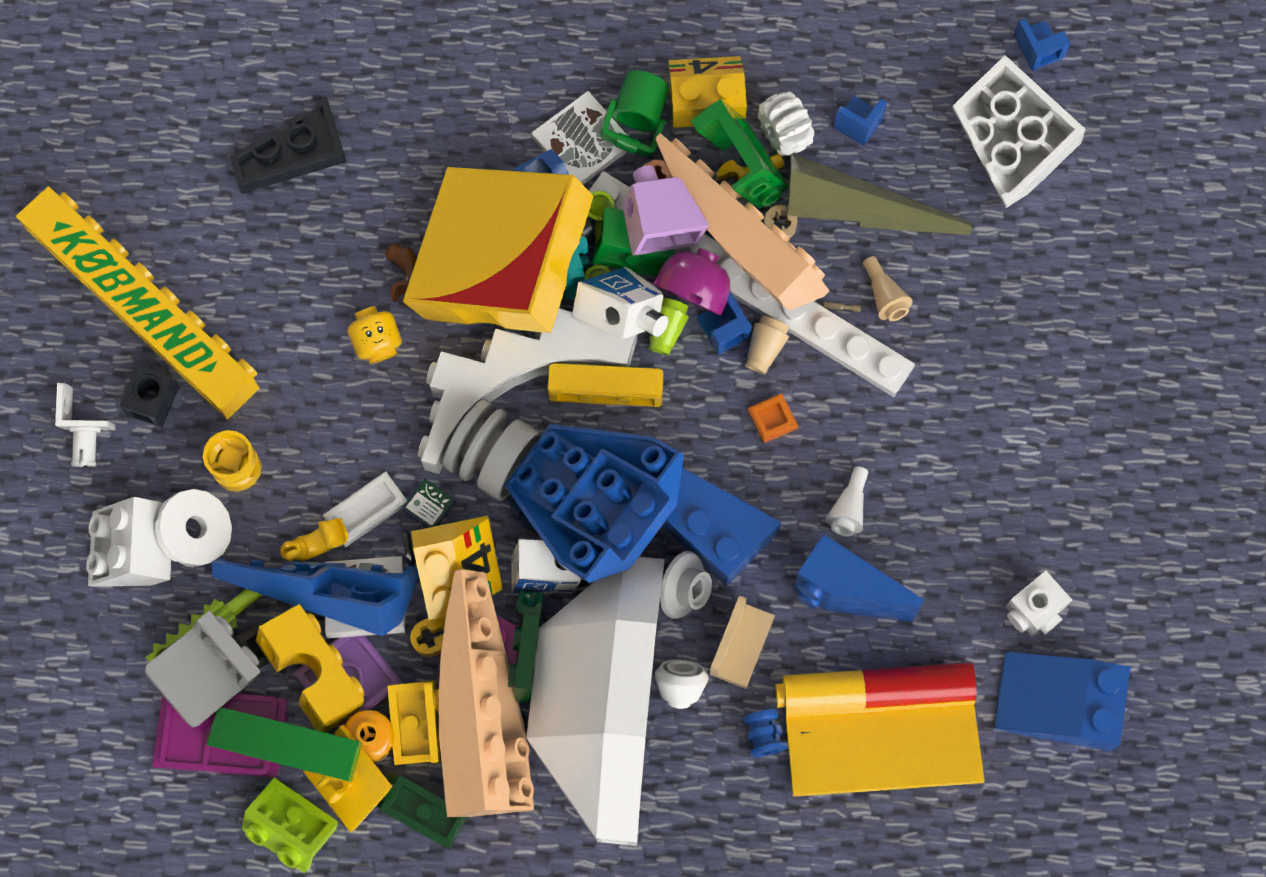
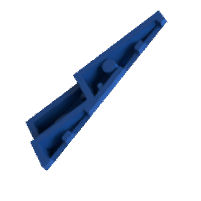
(342, 593)

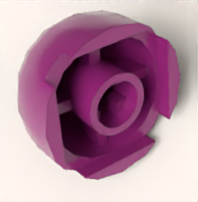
(696, 279)

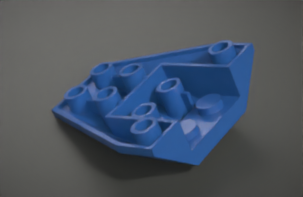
(596, 495)

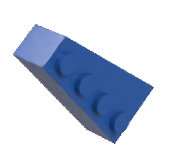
(719, 527)

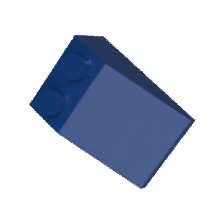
(850, 585)
(1063, 699)

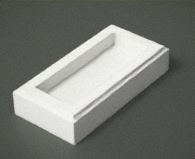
(368, 507)

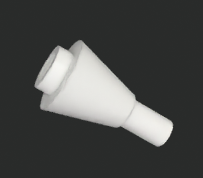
(847, 513)

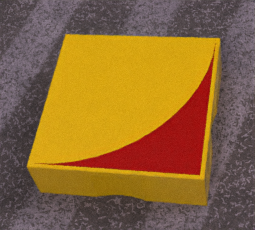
(499, 248)

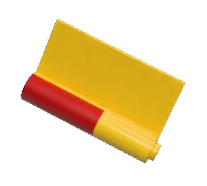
(881, 729)

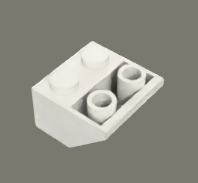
(126, 545)

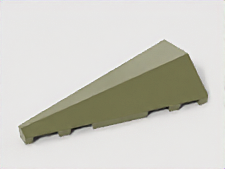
(833, 195)

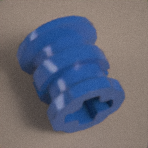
(764, 733)

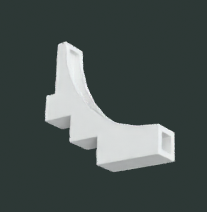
(508, 363)

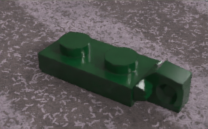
(529, 610)
(420, 811)

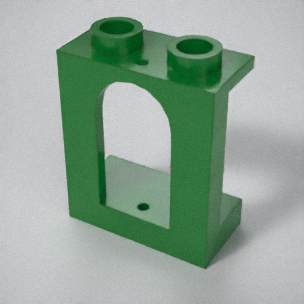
(727, 128)

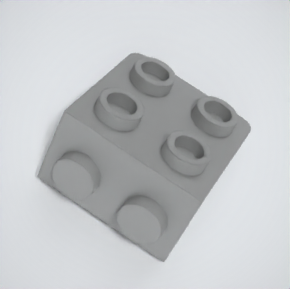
(203, 669)

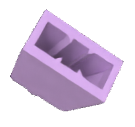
(661, 214)

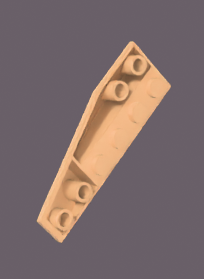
(758, 250)
(478, 713)

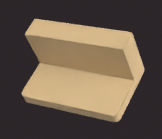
(741, 644)

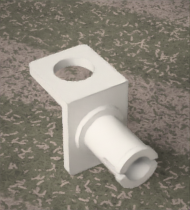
(83, 431)

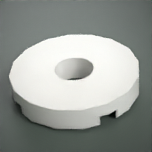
(214, 526)

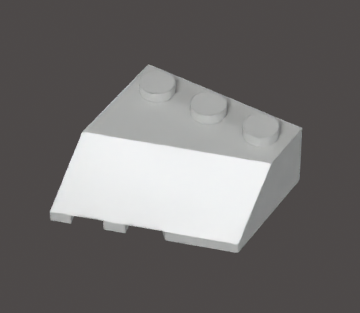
(1016, 129)

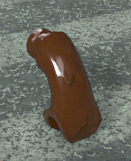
(406, 260)

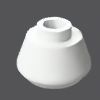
(681, 682)

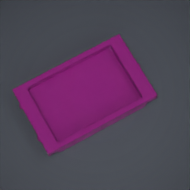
(186, 747)

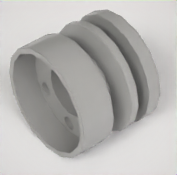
(486, 446)

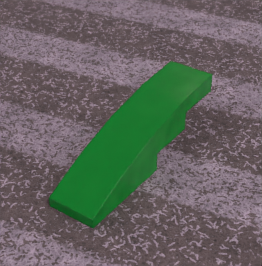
(285, 744)

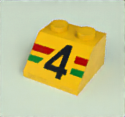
(703, 81)
(451, 548)

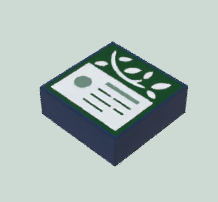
(429, 504)

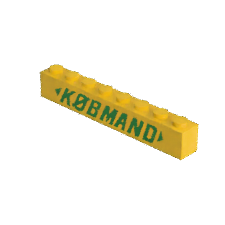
(139, 302)

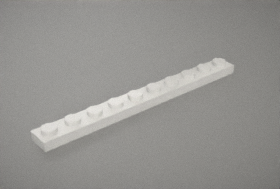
(807, 322)

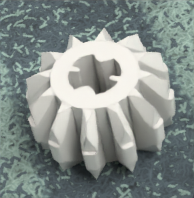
(786, 123)

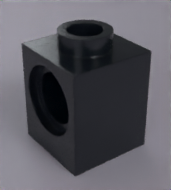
(153, 410)

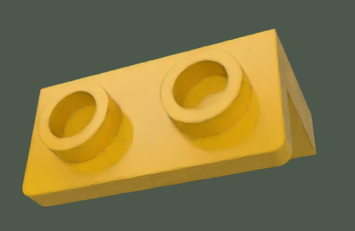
(415, 722)

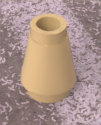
(766, 343)

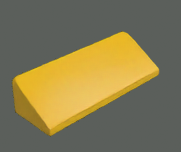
(605, 385)

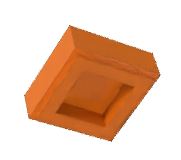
(772, 418)

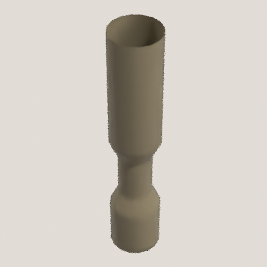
(839, 306)

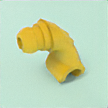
(328, 536)

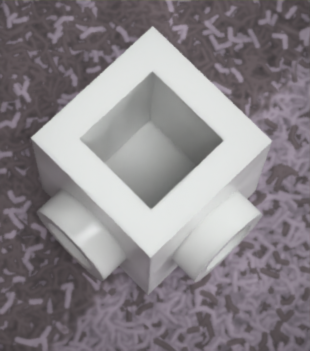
(1038, 605)

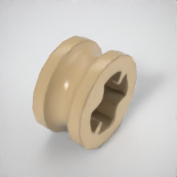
(781, 210)

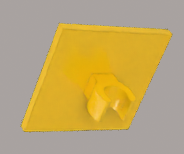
(357, 798)

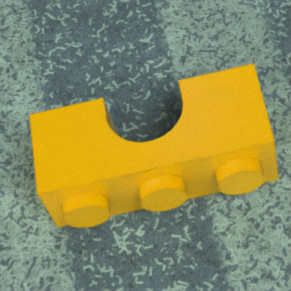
(297, 640)

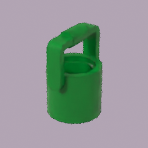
(639, 108)

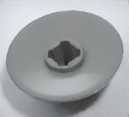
(684, 585)

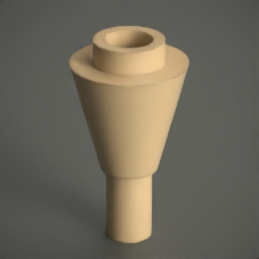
(890, 299)

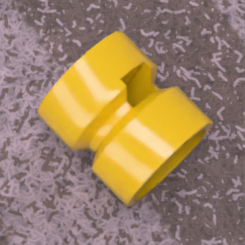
(232, 460)

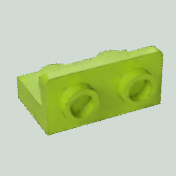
(287, 825)

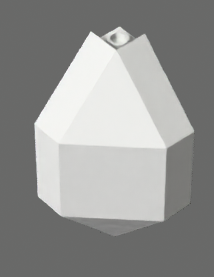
(595, 697)

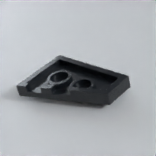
(294, 151)

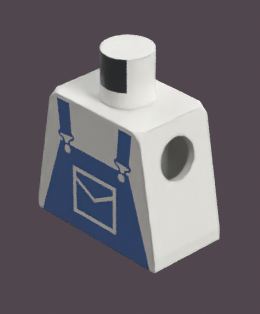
(620, 304)
(535, 570)

